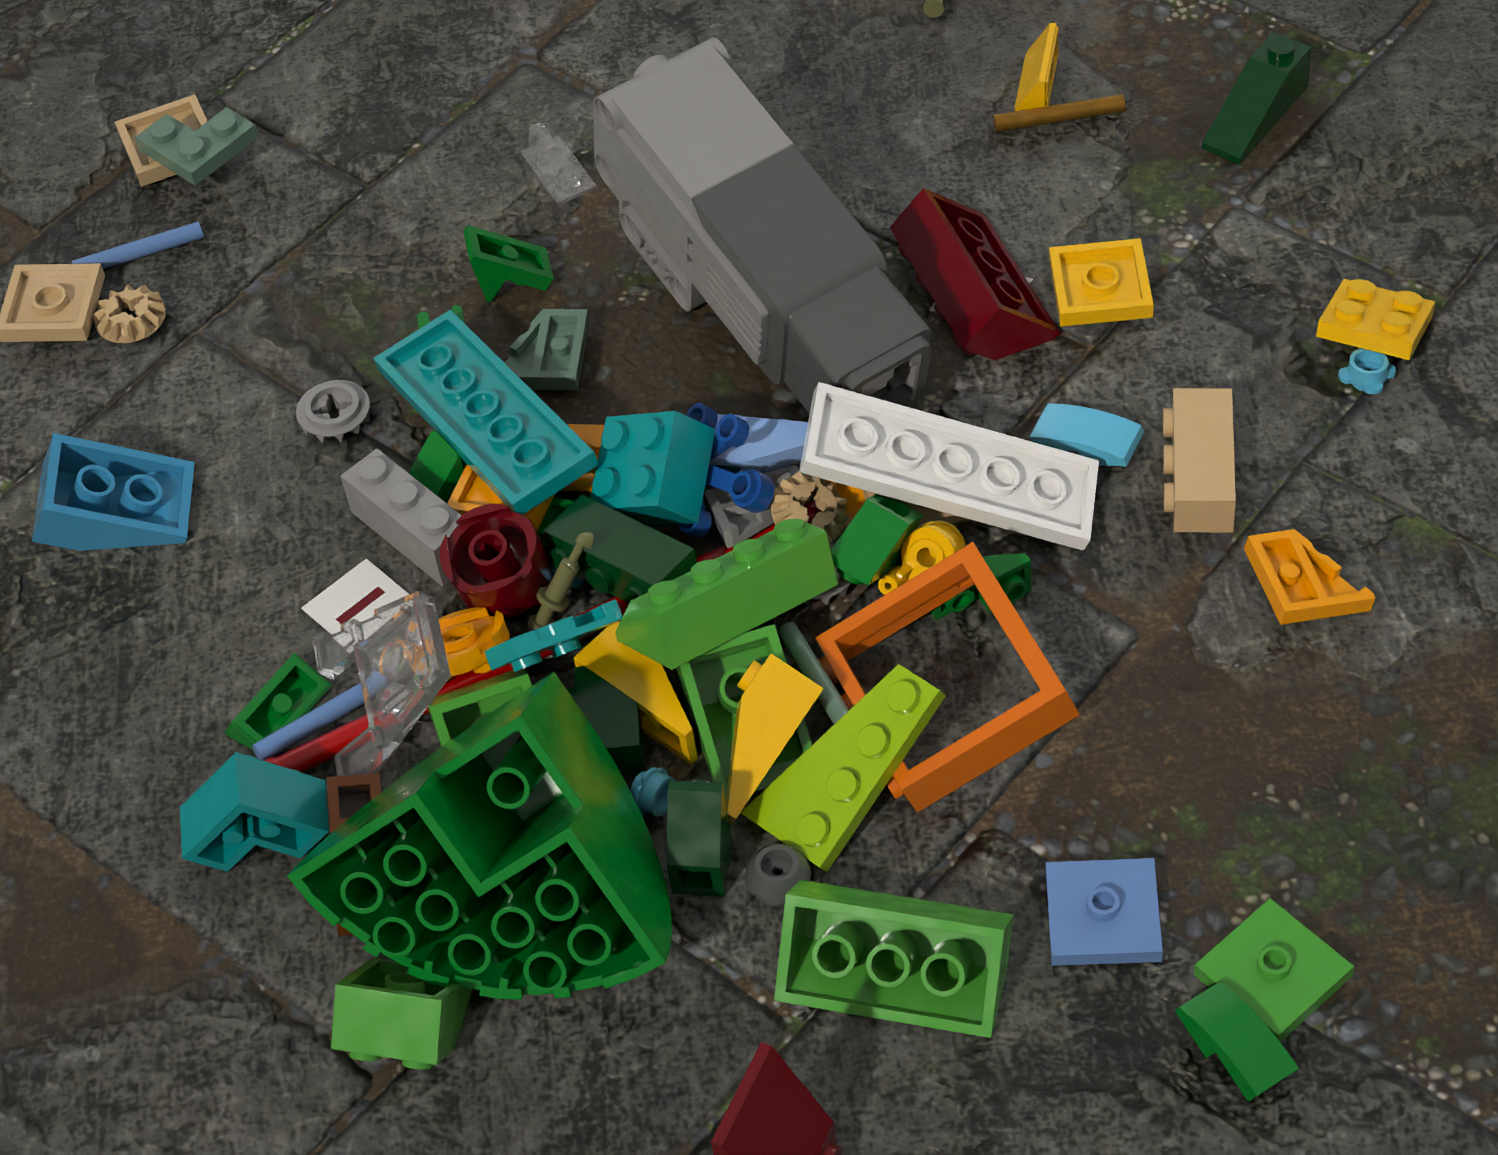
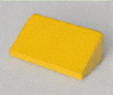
(1039, 70)

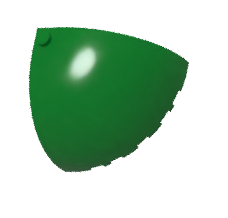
(502, 861)

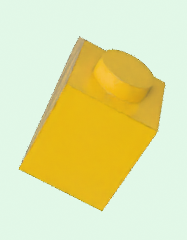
(647, 685)
(765, 720)

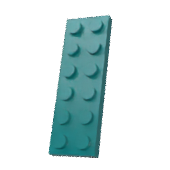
(486, 413)

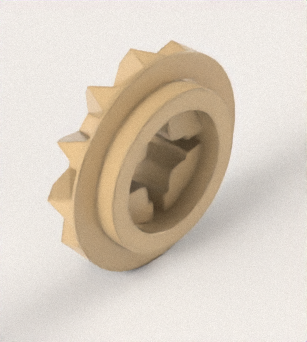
(124, 328)
(797, 490)

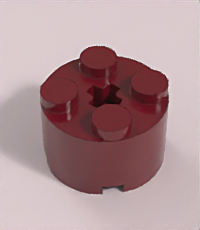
(496, 560)

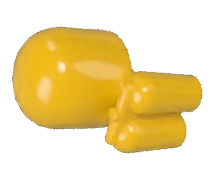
(921, 551)

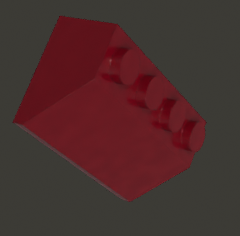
(971, 278)

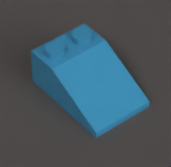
(110, 497)

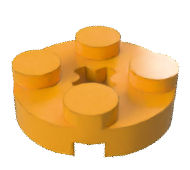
(468, 635)

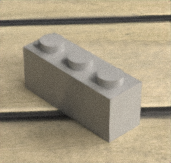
(400, 511)

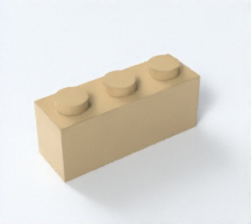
(1200, 460)

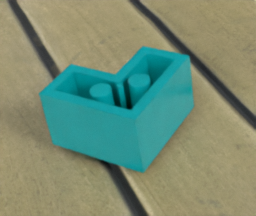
(250, 806)

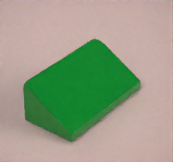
(279, 702)

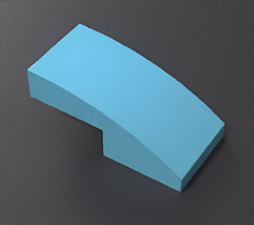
(1088, 432)

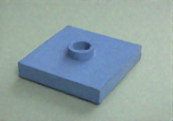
(1103, 912)

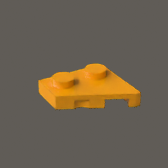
(1301, 580)

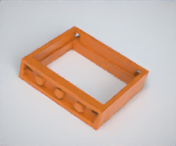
(990, 742)

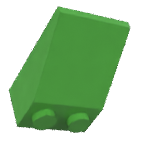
(713, 696)

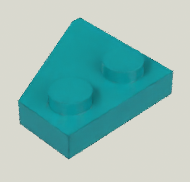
(558, 637)

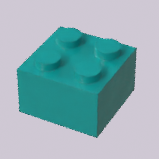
(653, 467)

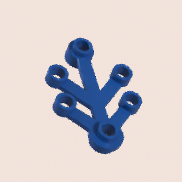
(747, 488)

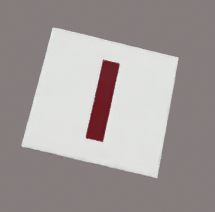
(353, 597)

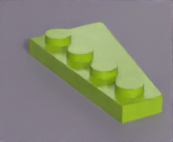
(842, 774)

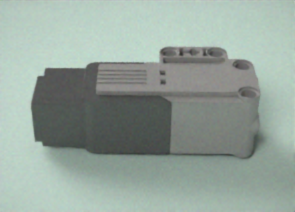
(754, 231)

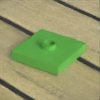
(1276, 968)

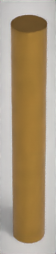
(1059, 113)

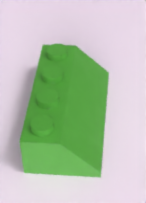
(729, 594)
(893, 957)

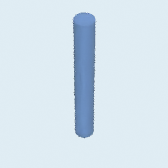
(145, 246)
(309, 723)

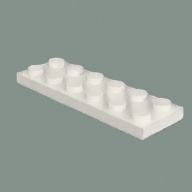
(950, 466)

